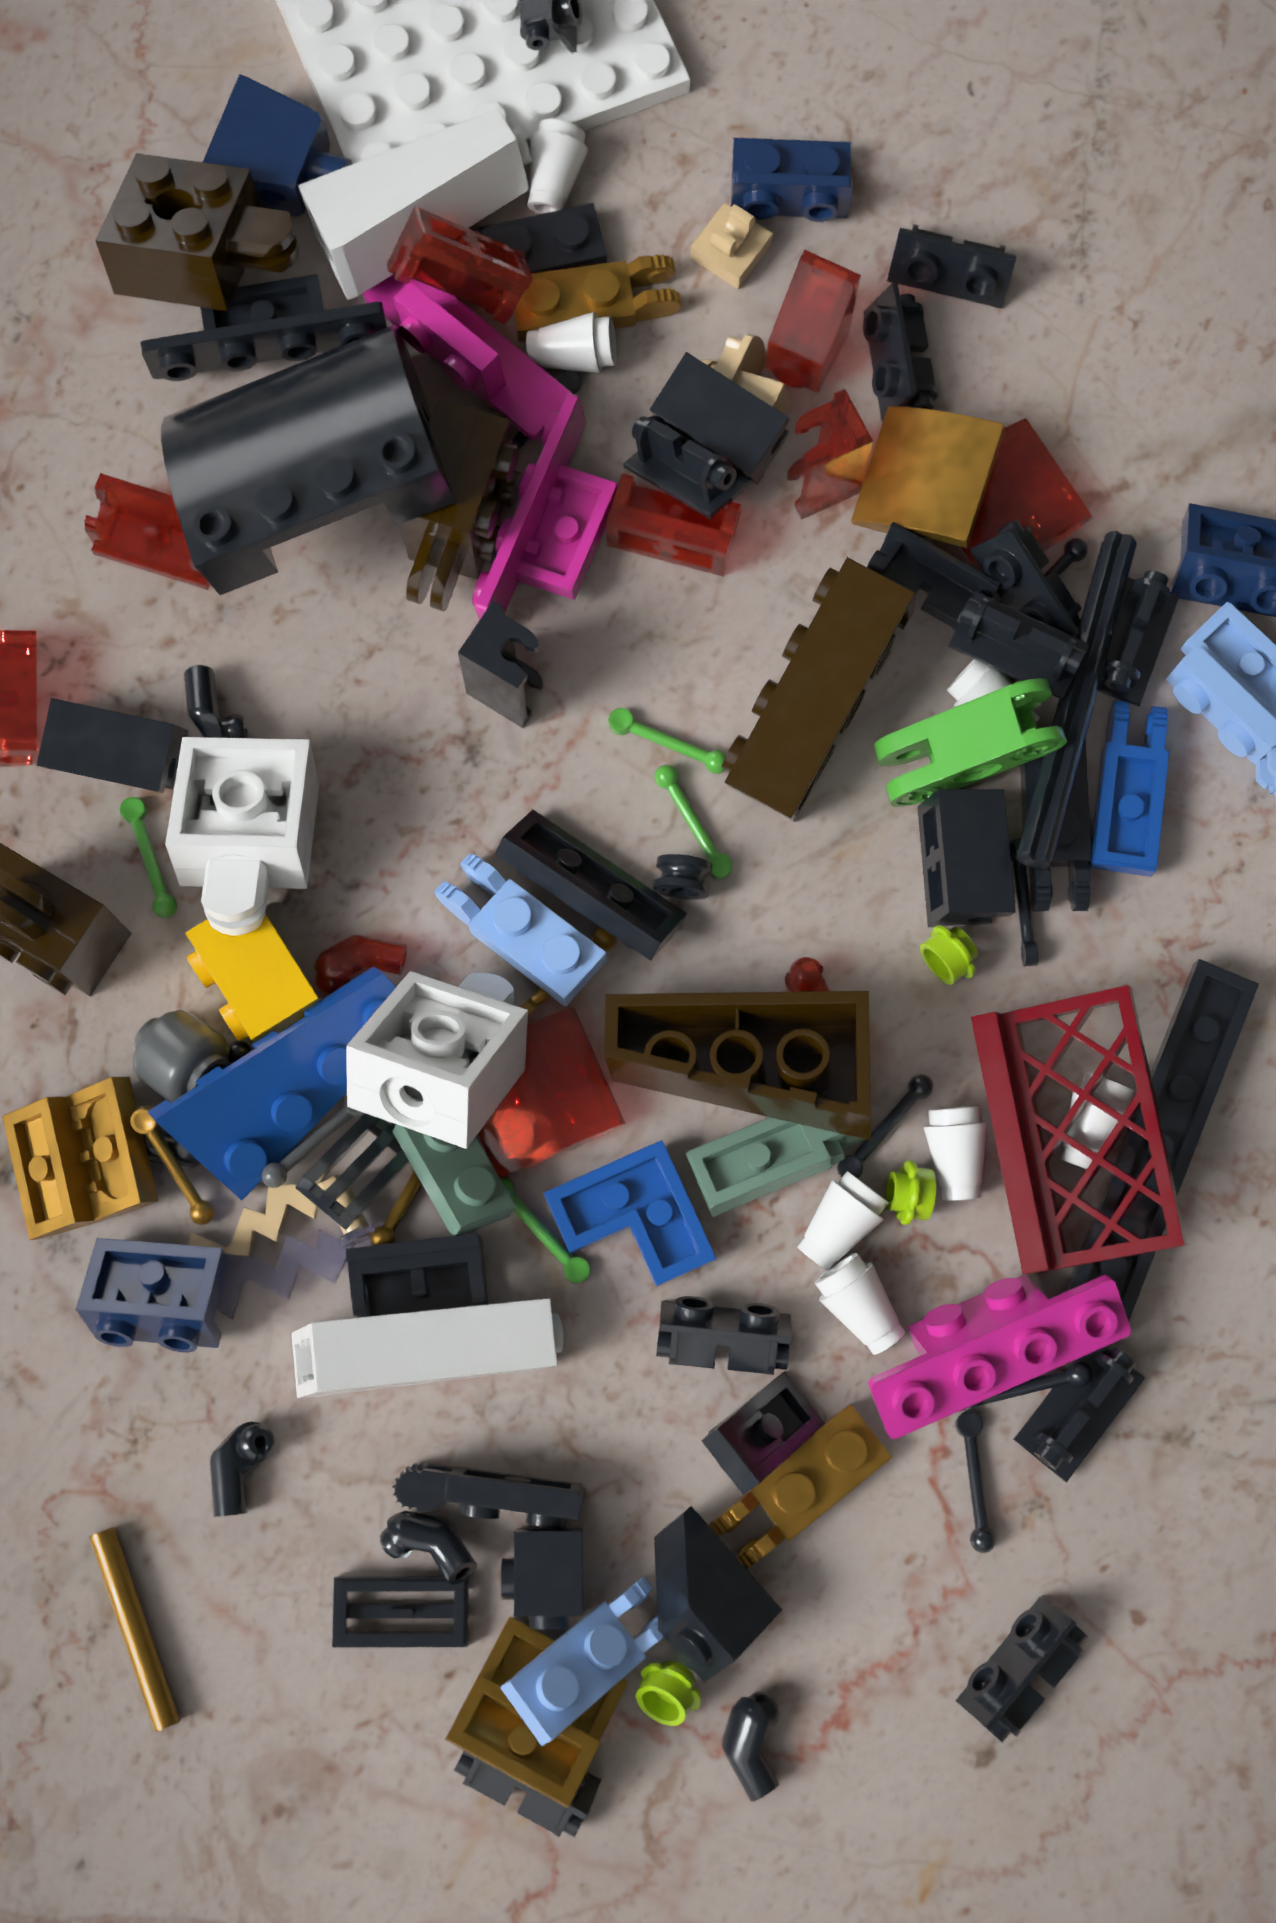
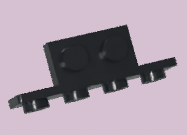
(261, 326)

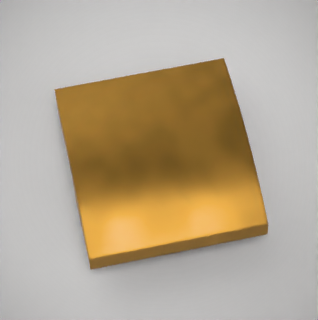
(929, 473)
(79, 1158)
(499, 1736)

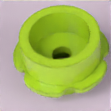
(949, 954)
(911, 1193)
(668, 1692)

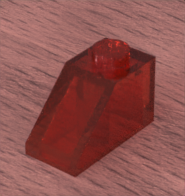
(812, 322)

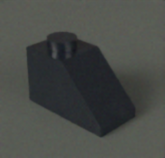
(706, 1597)

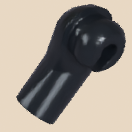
(204, 708)
(745, 1740)

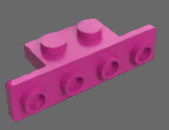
(471, 352)
(555, 522)
(993, 1346)

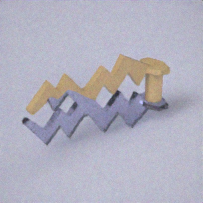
(325, 1260)

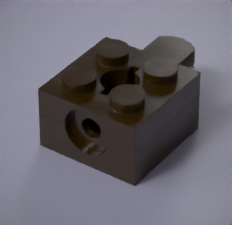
(190, 232)
(483, 479)
(55, 927)

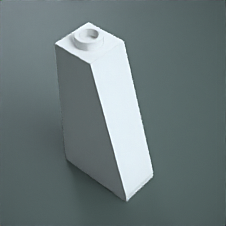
(451, 173)
(425, 1347)

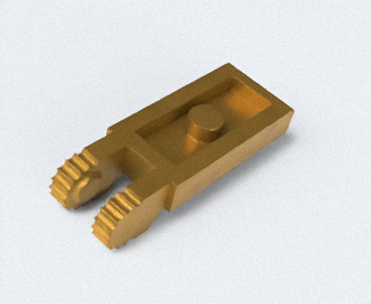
(599, 289)
(807, 1482)

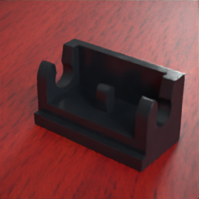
(721, 417)
(491, 666)
(110, 746)
(966, 857)
(417, 1276)

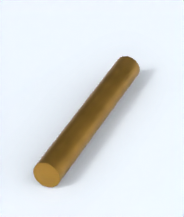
(134, 1629)

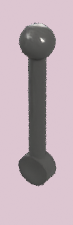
(275, 1174)

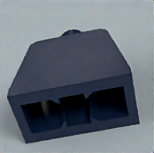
(276, 141)

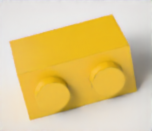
(256, 977)

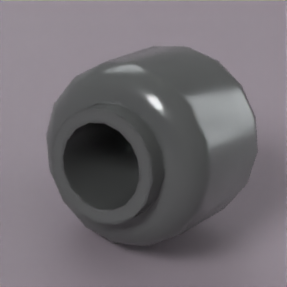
(177, 1052)

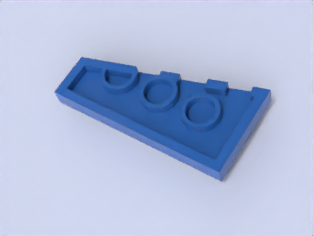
(276, 1092)

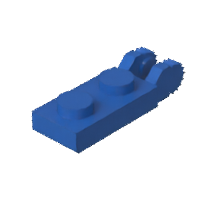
(1130, 795)

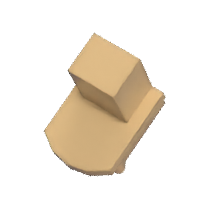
(743, 363)

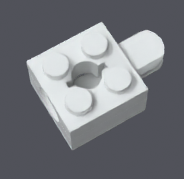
(242, 823)
(439, 1055)

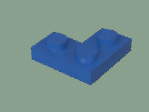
(638, 1195)

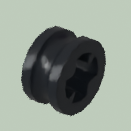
(682, 876)

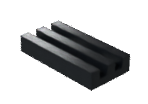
(327, 1199)
(371, 1639)

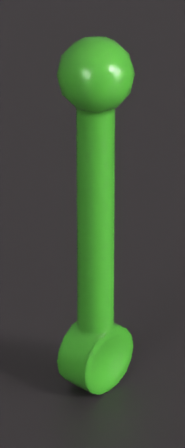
(622, 723)
(667, 778)
(135, 812)
(575, 1268)

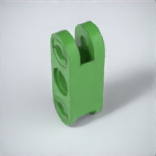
(969, 742)

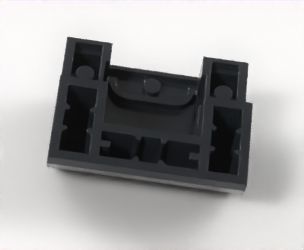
(302, 456)

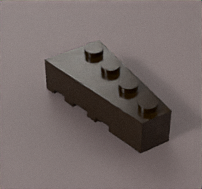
(819, 687)
(750, 1051)

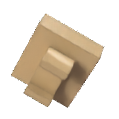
(731, 245)

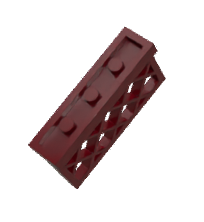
(1021, 1141)

